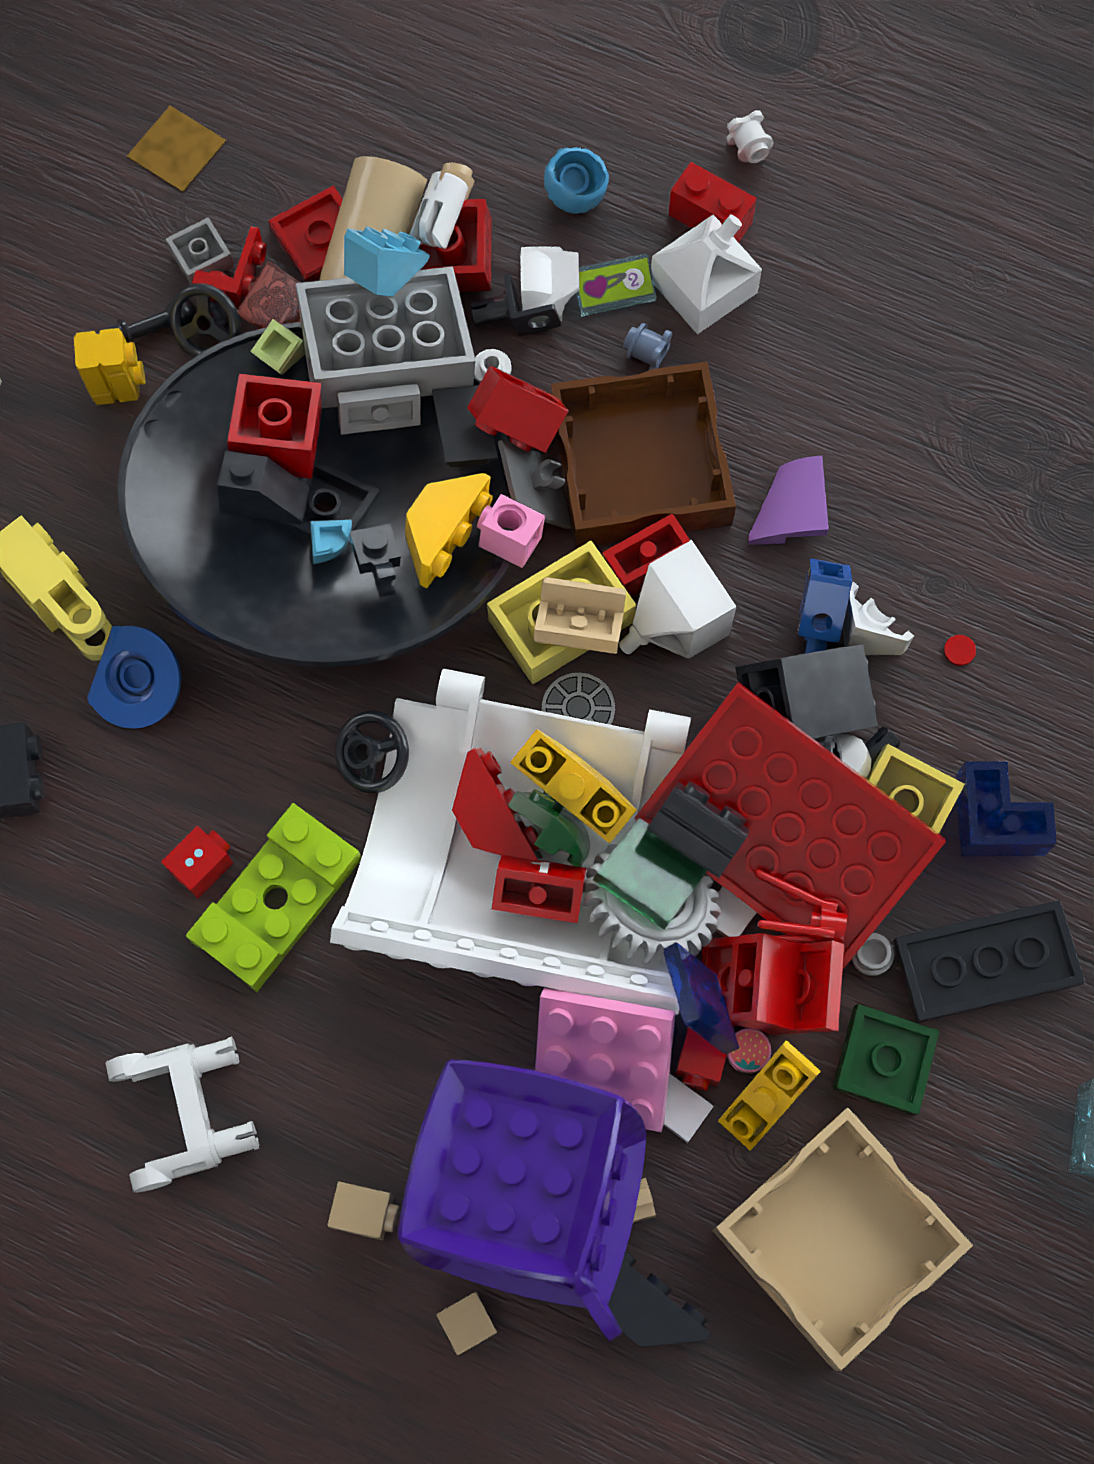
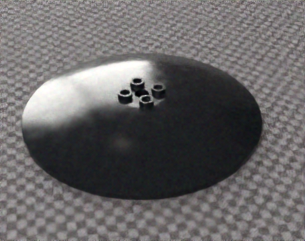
(255, 577)

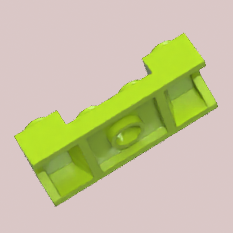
(301, 860)

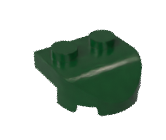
(559, 827)

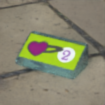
(615, 284)

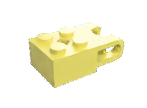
(51, 585)

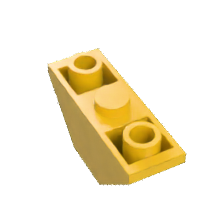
(442, 521)
(574, 785)
(768, 1095)

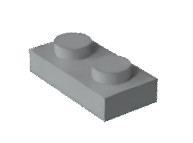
(379, 408)

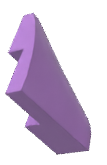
(793, 504)

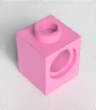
(510, 545)

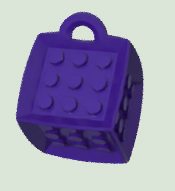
(525, 1185)

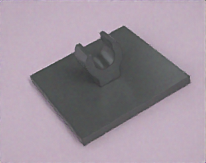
(535, 482)

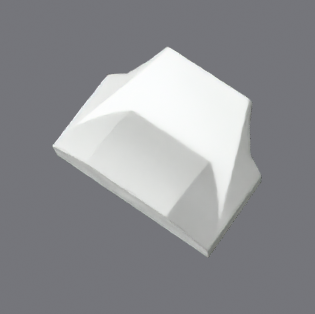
(548, 278)

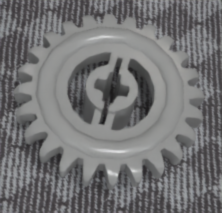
(690, 929)

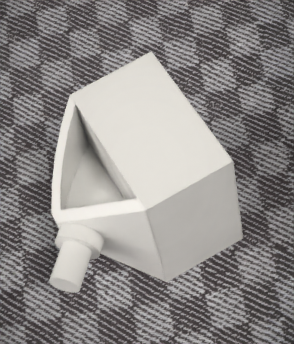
(706, 272)
(681, 605)

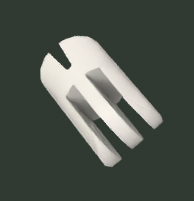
(439, 210)

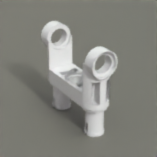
(203, 1144)

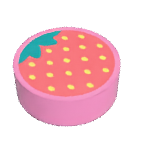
(752, 1053)

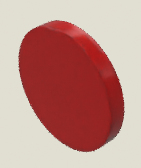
(959, 650)

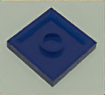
(700, 998)

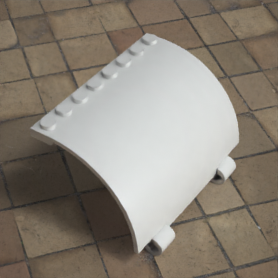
(431, 892)

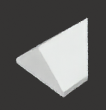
(869, 627)

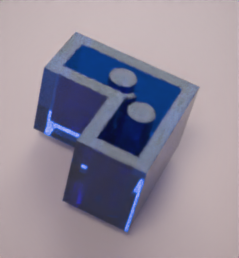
(995, 824)

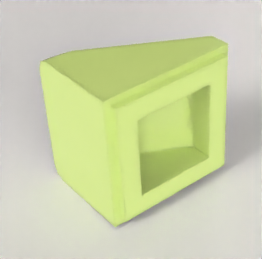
(279, 347)

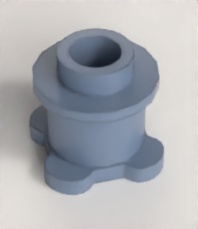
(647, 345)

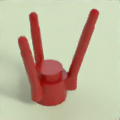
(822, 926)

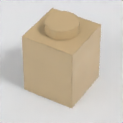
(362, 1211)

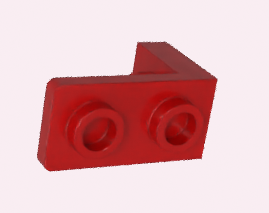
(236, 288)

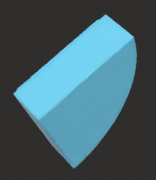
(329, 538)

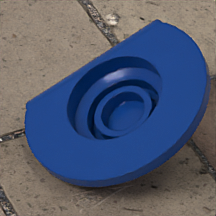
(135, 678)

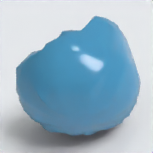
(576, 180)

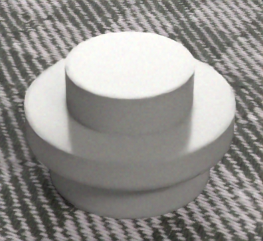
(874, 956)

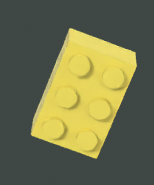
(517, 609)

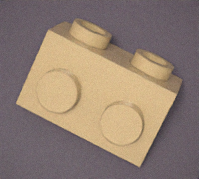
(580, 615)

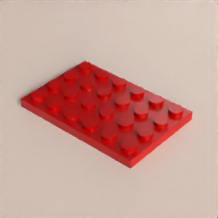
(806, 818)

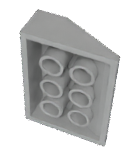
(386, 341)

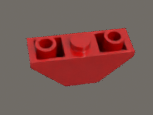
(484, 810)

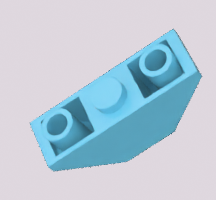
(382, 259)

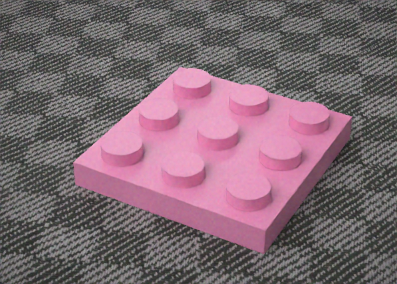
(608, 1047)

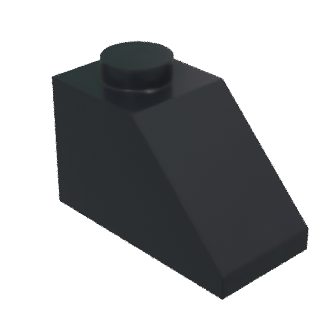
(260, 489)

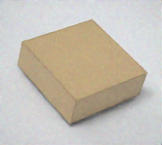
(466, 1323)

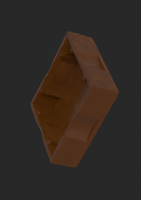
(642, 452)

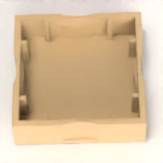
(841, 1239)

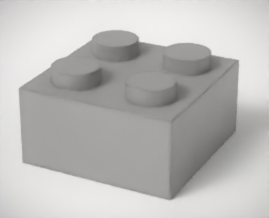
(199, 249)

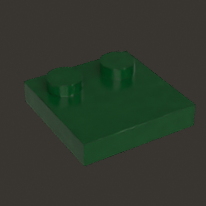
(886, 1059)

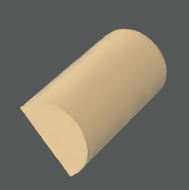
(376, 196)

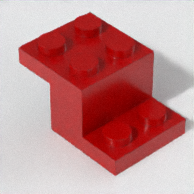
(778, 982)

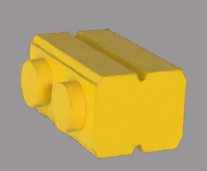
(108, 366)

